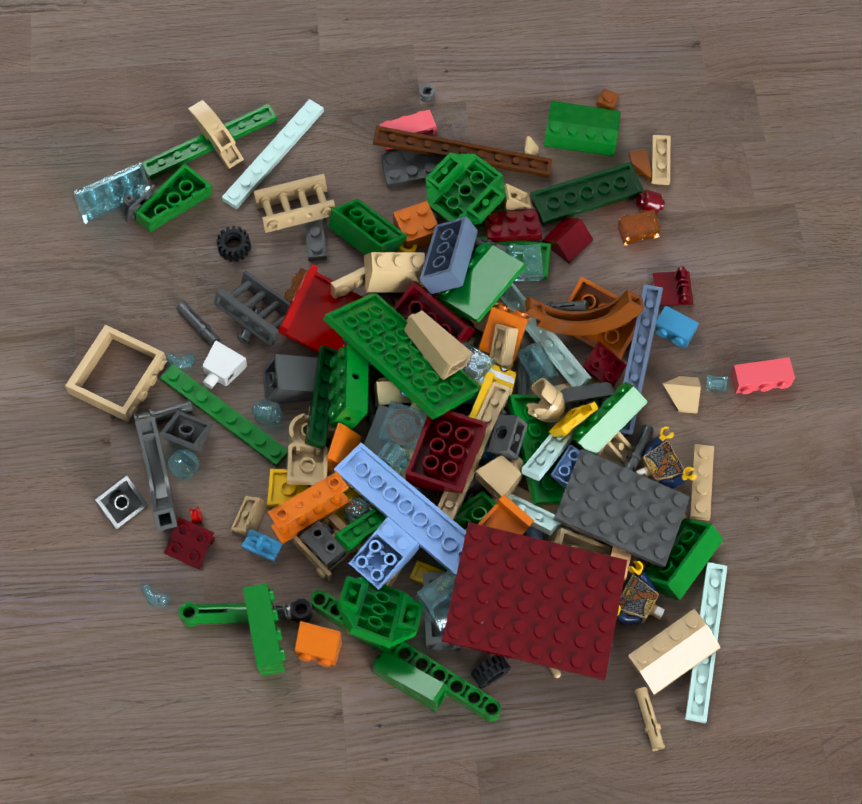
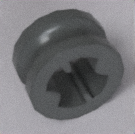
(424, 97)

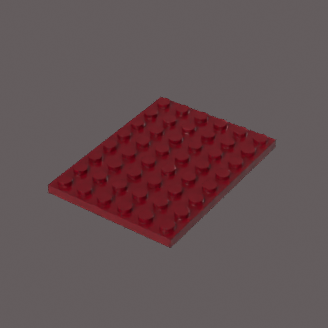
(535, 601)

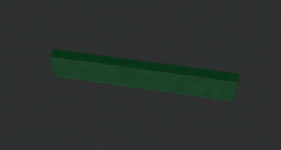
(320, 404)

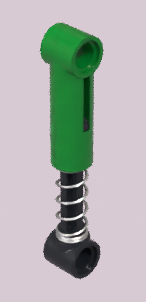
(237, 613)

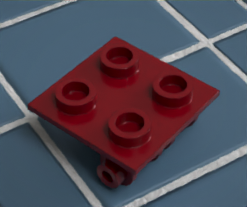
(675, 286)
(604, 365)
(189, 543)

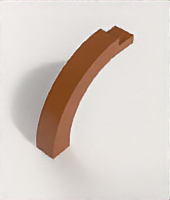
(586, 322)

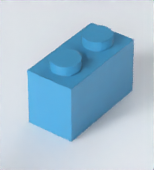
(675, 327)

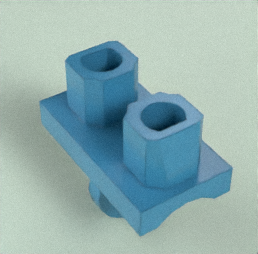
(262, 545)

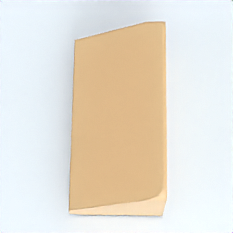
(503, 344)
(249, 515)

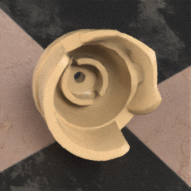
(551, 403)

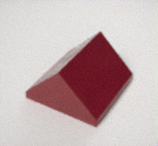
(569, 238)

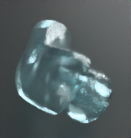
(155, 599)

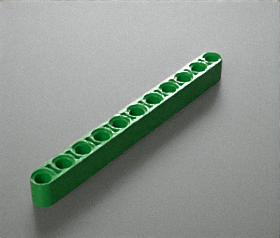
(417, 657)

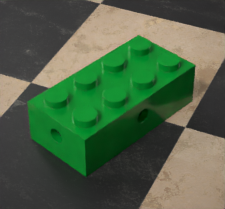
(348, 387)

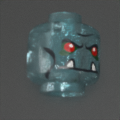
(356, 508)

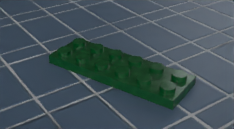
(586, 193)

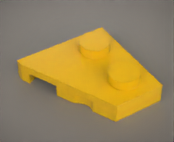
(572, 419)

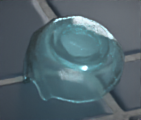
(183, 464)

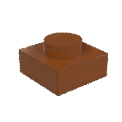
(607, 99)

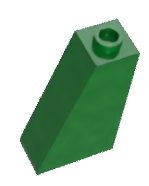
(410, 680)

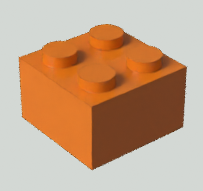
(416, 223)

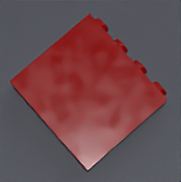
(307, 310)

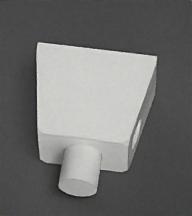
(222, 365)

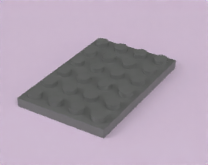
(622, 508)

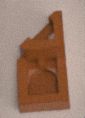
(641, 163)

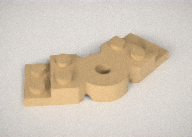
(305, 463)

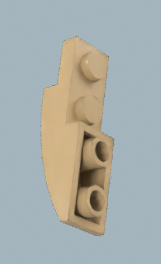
(216, 133)

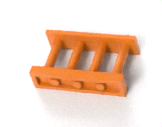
(309, 507)

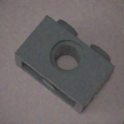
(507, 436)

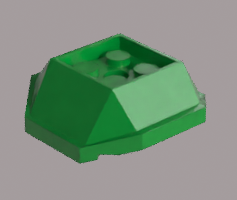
(461, 174)
(378, 615)

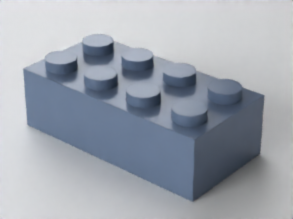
(448, 255)

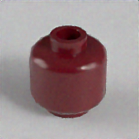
(650, 200)

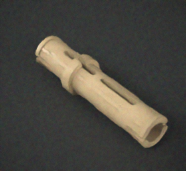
(652, 727)

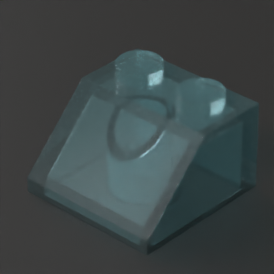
(437, 598)

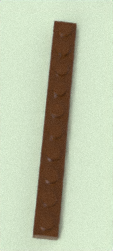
(442, 147)

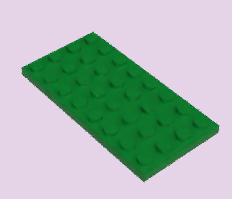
(380, 337)

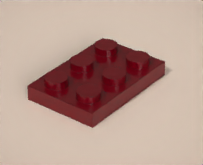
(513, 226)

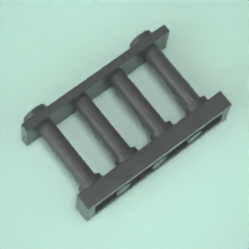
(245, 316)

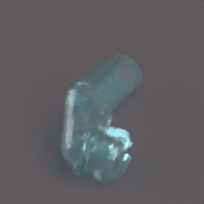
(184, 362)

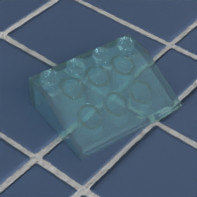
(108, 192)

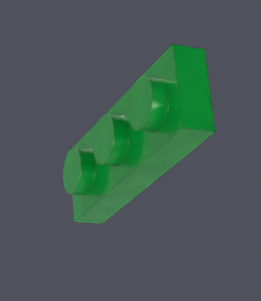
(360, 529)

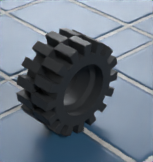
(233, 234)
(490, 671)

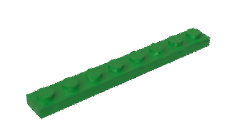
(199, 145)
(224, 415)

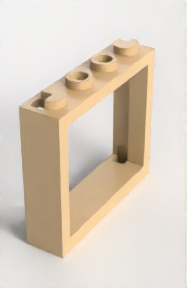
(91, 359)

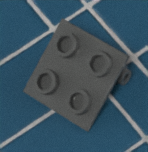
(131, 204)

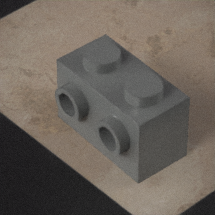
(323, 544)

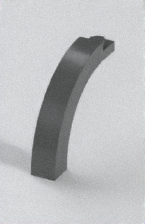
(157, 473)

